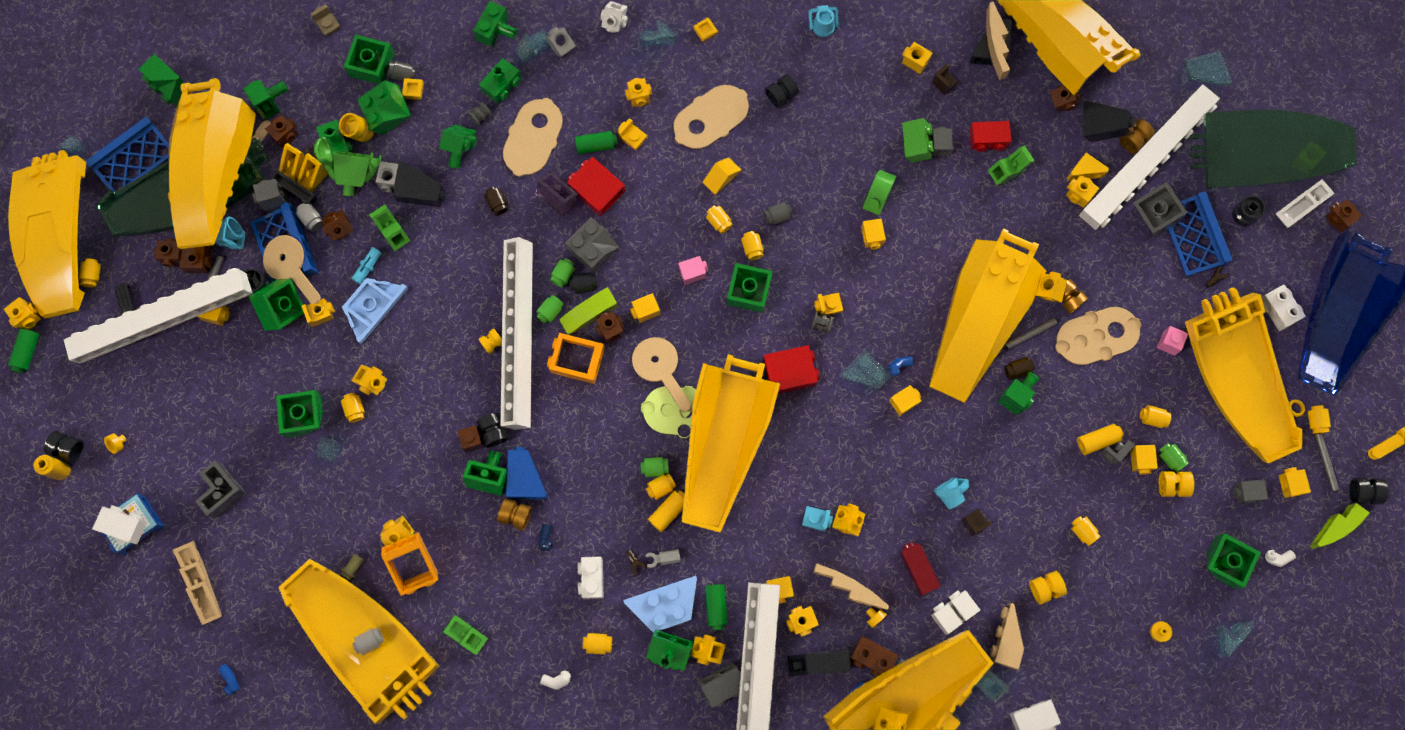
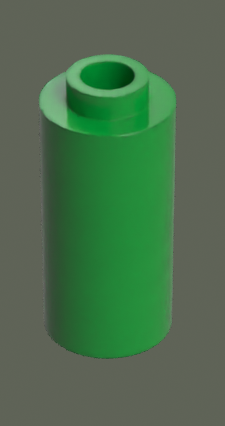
(595, 142)
(23, 350)
(716, 606)

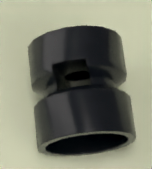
(783, 89)
(1248, 210)
(256, 279)
(491, 428)
(64, 447)
(1367, 491)

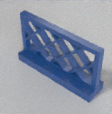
(123, 143)
(295, 230)
(1213, 233)

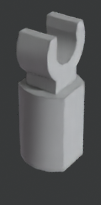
(664, 558)

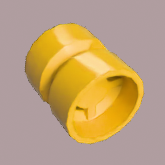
(355, 127)
(1173, 484)
(1048, 587)

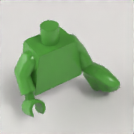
(345, 167)

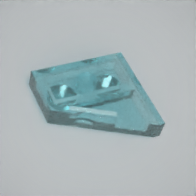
(1208, 69)
(866, 371)

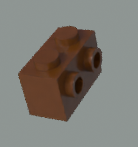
(196, 259)
(872, 656)

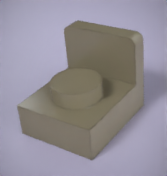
(325, 20)

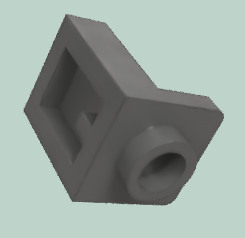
(1118, 453)

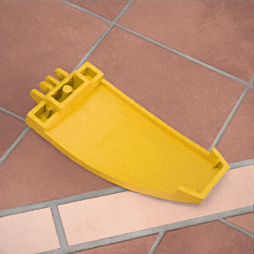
(46, 231)
(1243, 373)
(335, 613)

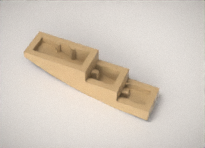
(996, 36)
(197, 582)
(857, 591)

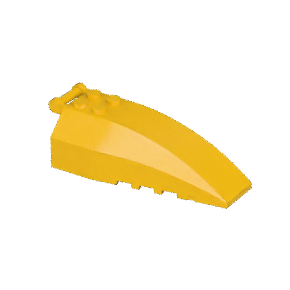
(1070, 38)
(205, 152)
(984, 311)
(725, 433)
(921, 687)

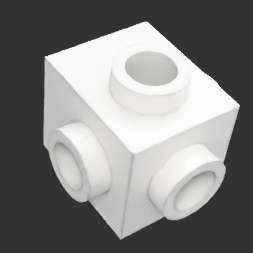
(614, 17)

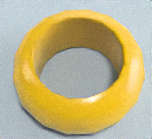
(1302, 406)

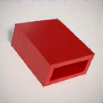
(596, 186)
(792, 368)

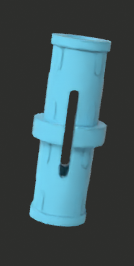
(366, 265)

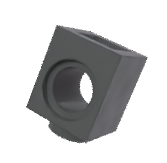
(942, 141)
(1250, 491)

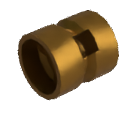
(1142, 134)
(1072, 298)
(513, 514)

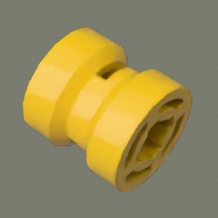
(491, 341)

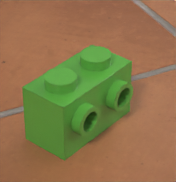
(918, 140)

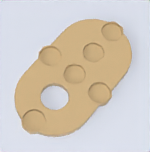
(719, 111)
(529, 146)
(1088, 340)

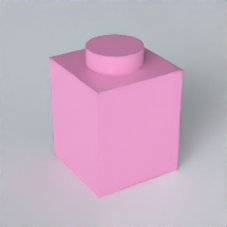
(693, 270)
(1172, 340)

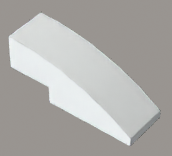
(1304, 203)

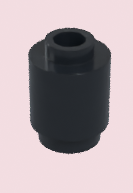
(583, 283)

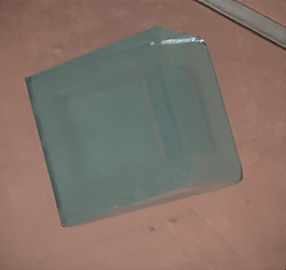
(72, 145)
(328, 449)

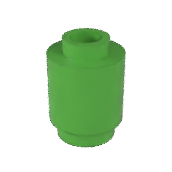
(562, 272)
(549, 309)
(1173, 457)
(654, 467)

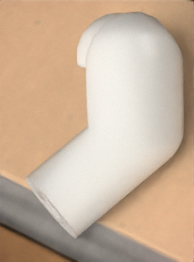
(1279, 560)
(557, 682)

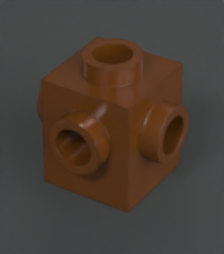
(1064, 99)
(282, 130)
(1343, 215)
(336, 225)
(167, 253)
(609, 327)

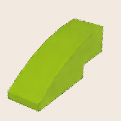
(588, 311)
(1340, 525)

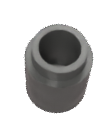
(399, 70)
(778, 213)

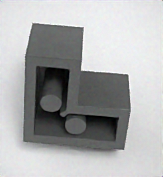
(223, 490)

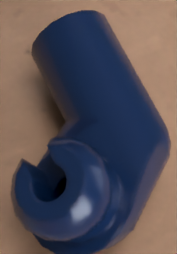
(544, 543)

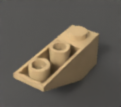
(1009, 645)

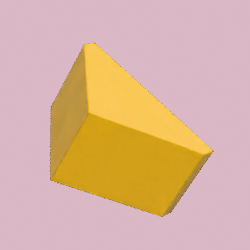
(291, 162)
(1089, 168)
(311, 173)
(721, 175)

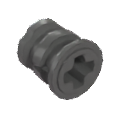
(479, 113)
(822, 322)

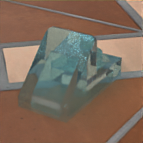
(662, 36)
(531, 46)
(1228, 640)
(992, 686)

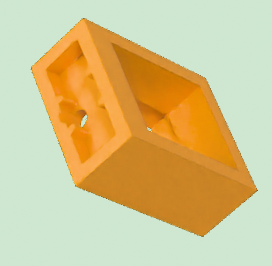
(595, 362)
(400, 548)

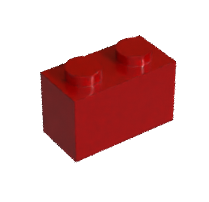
(990, 135)

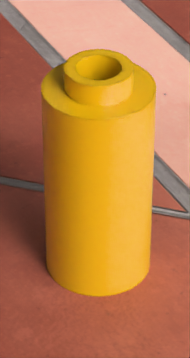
(1100, 439)
(52, 467)
(667, 511)

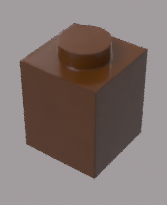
(470, 439)

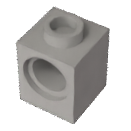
(567, 43)
(387, 169)

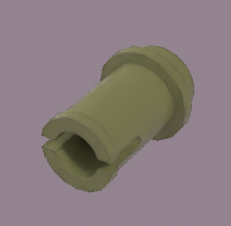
(351, 567)

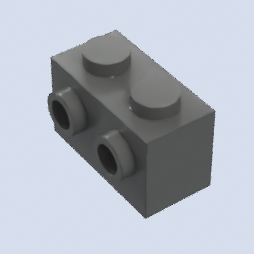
(269, 195)
(721, 685)

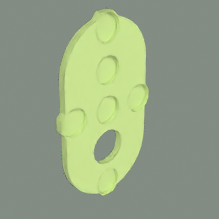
(663, 413)

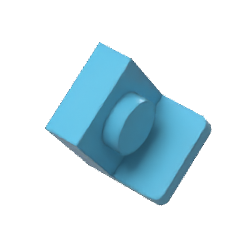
(817, 519)

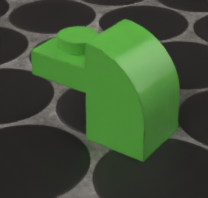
(1011, 167)
(879, 192)
(389, 227)

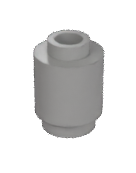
(309, 216)
(368, 641)

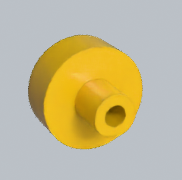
(114, 443)
(875, 617)
(1161, 631)

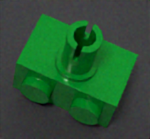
(492, 24)
(500, 81)
(263, 98)
(335, 139)
(457, 141)
(1019, 395)
(486, 476)
(669, 650)

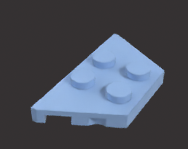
(370, 305)
(665, 605)

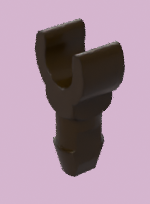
(1216, 277)
(634, 561)

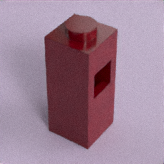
(919, 568)

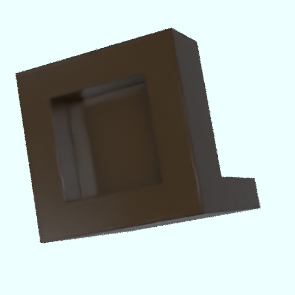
(944, 80)
(975, 522)

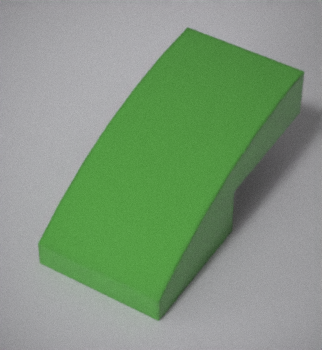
(465, 634)

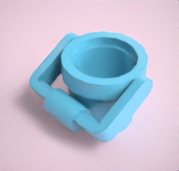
(824, 22)
(229, 232)
(952, 492)

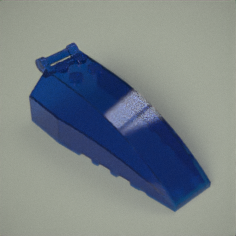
(1349, 310)

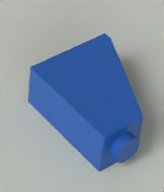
(523, 477)

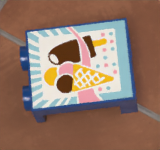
(139, 505)

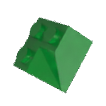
(368, 59)
(162, 79)
(384, 107)
(749, 288)
(277, 304)
(299, 413)
(1231, 561)

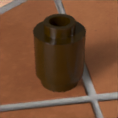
(496, 201)
(1019, 368)

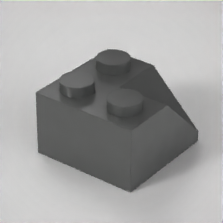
(1160, 209)
(591, 245)

